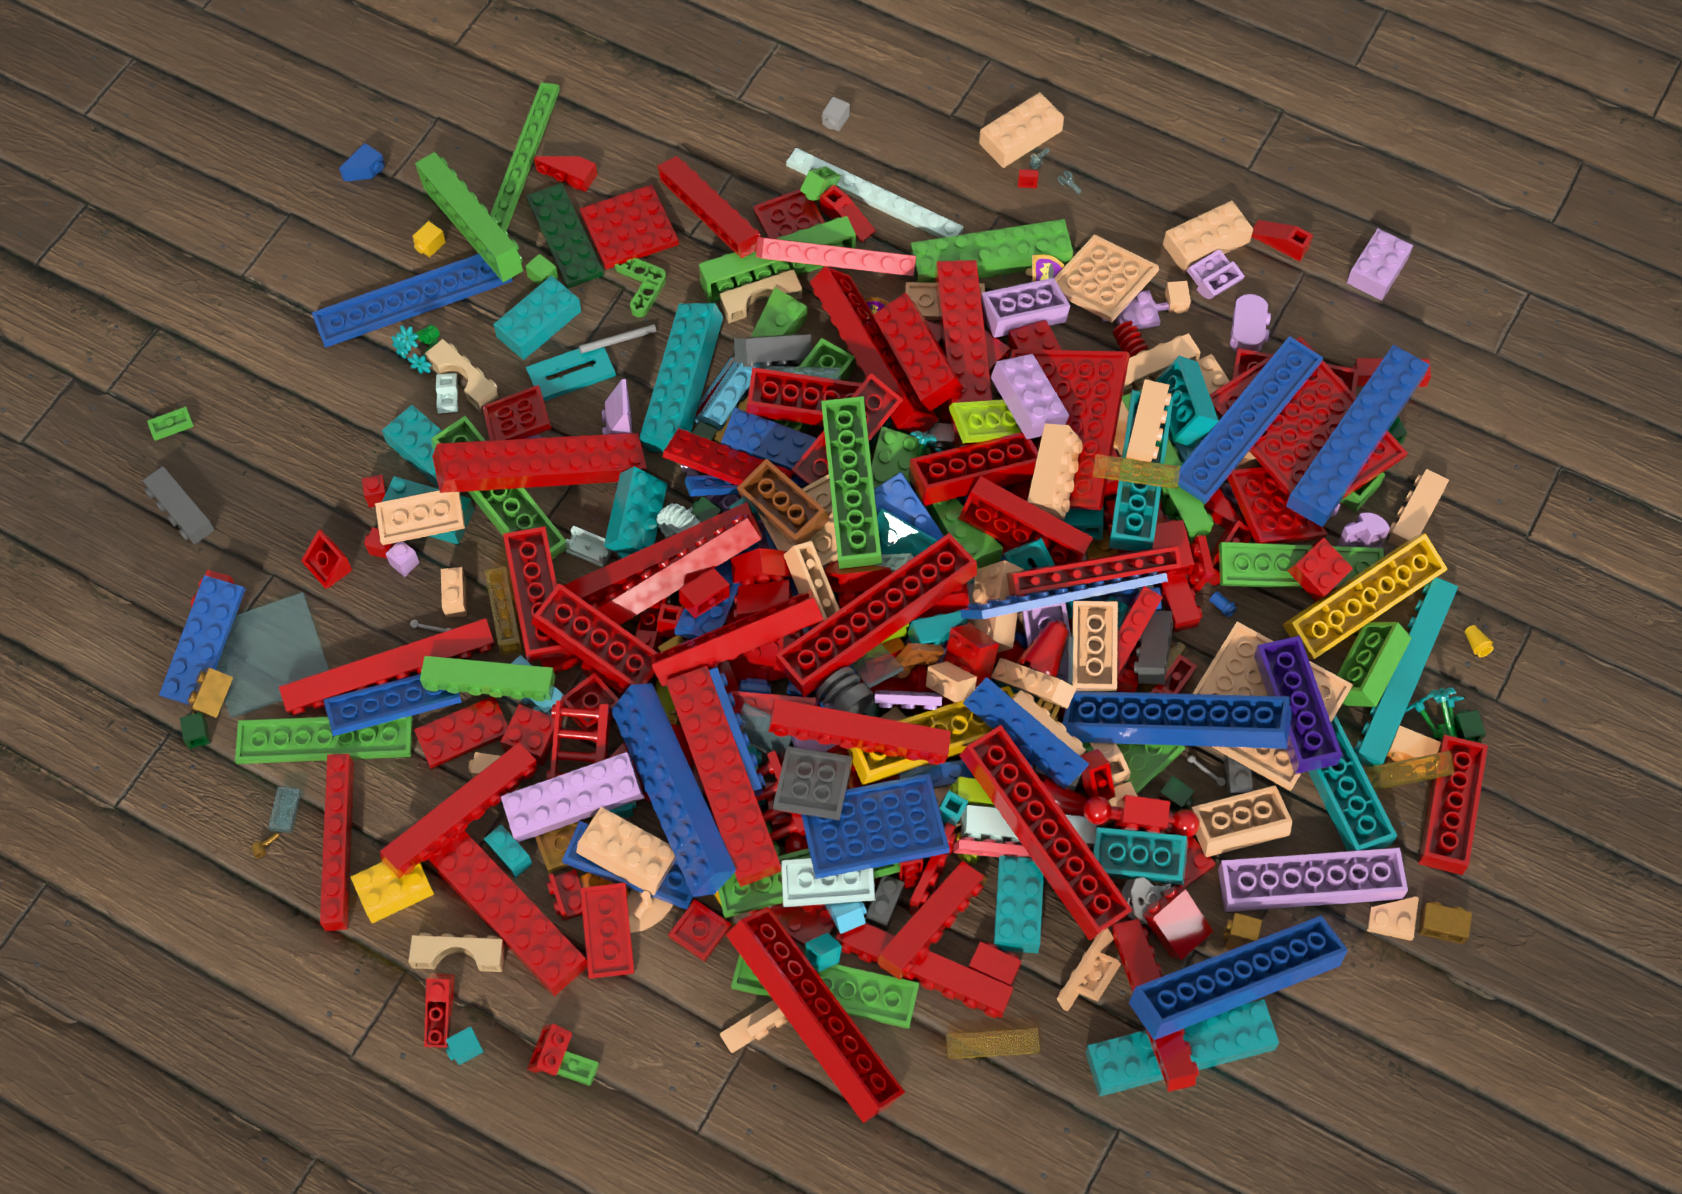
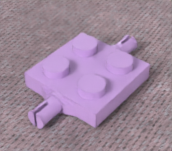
(1142, 311)

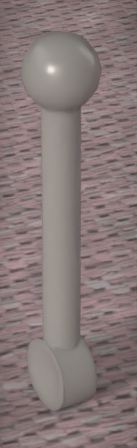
(414, 625)
(1220, 781)

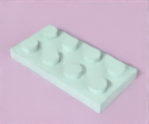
(803, 889)

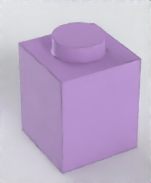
(402, 558)

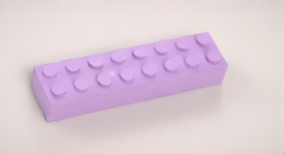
(1312, 879)

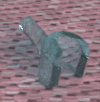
(1036, 160)
(1069, 181)

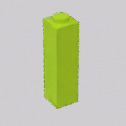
(971, 791)

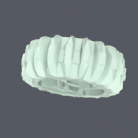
(675, 519)

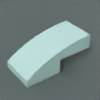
(447, 393)

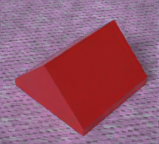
(326, 560)

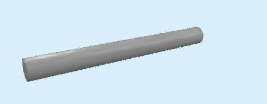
(617, 338)

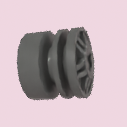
(845, 693)

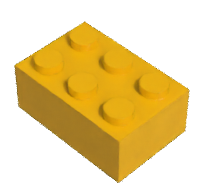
(386, 894)

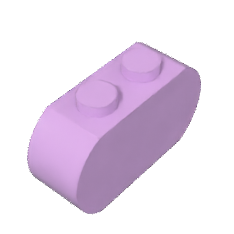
(1250, 323)

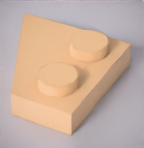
(1394, 918)

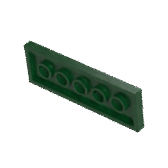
(564, 235)

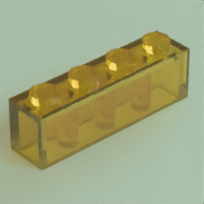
(503, 611)

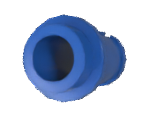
(1228, 608)

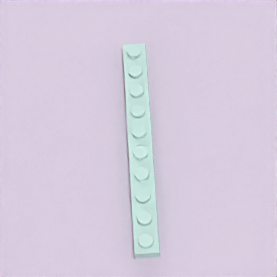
(879, 197)

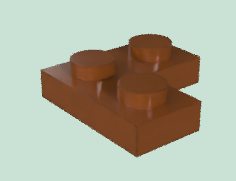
(918, 654)

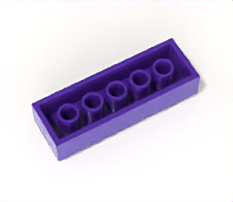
(1288, 673)

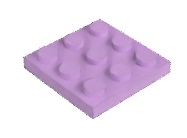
(908, 699)

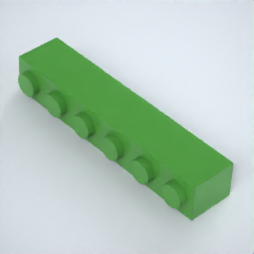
(487, 678)

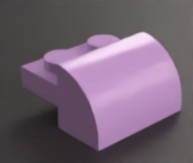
(1214, 274)
(1367, 532)

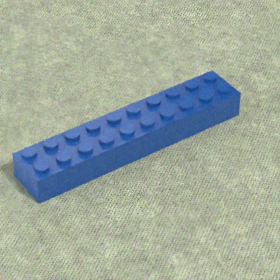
(1357, 435)
(1179, 719)
(673, 790)
(1237, 977)

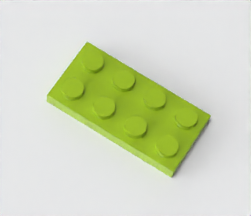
(983, 420)

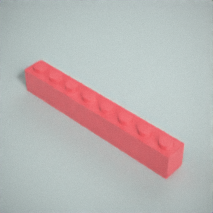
(835, 256)

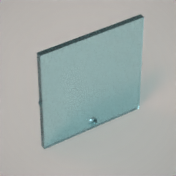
(268, 651)

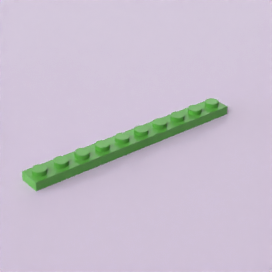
(524, 153)

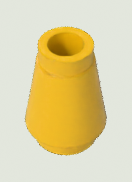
(1478, 641)

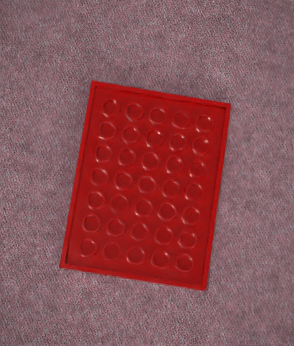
(1092, 394)
(1305, 427)

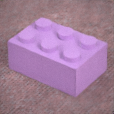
(1379, 264)

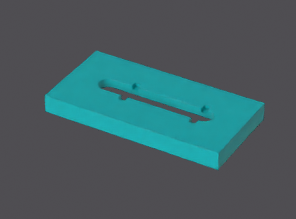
(573, 381)
(1038, 552)

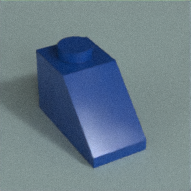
(362, 164)

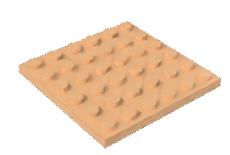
(1237, 673)

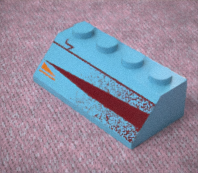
(724, 394)

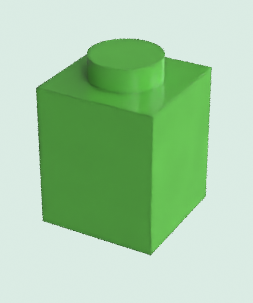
(540, 270)

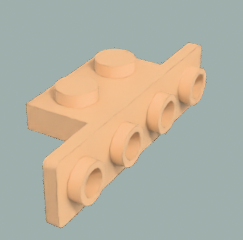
(1092, 973)
(753, 1026)

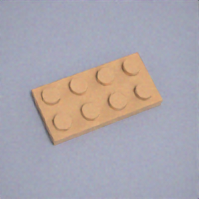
(926, 298)
(419, 516)

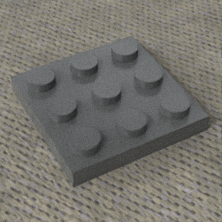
(813, 783)

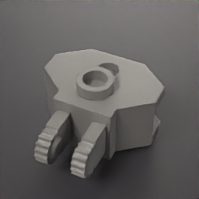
(1142, 895)

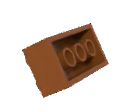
(783, 503)

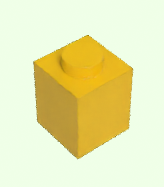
(428, 239)

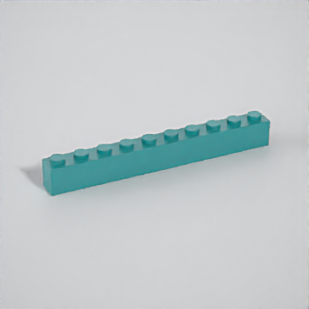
(1396, 697)

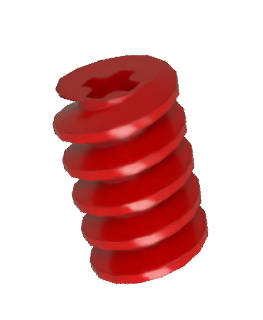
(1129, 338)

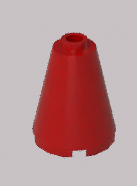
(1046, 649)
(1067, 799)

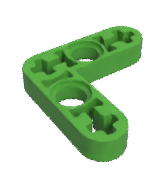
(648, 282)

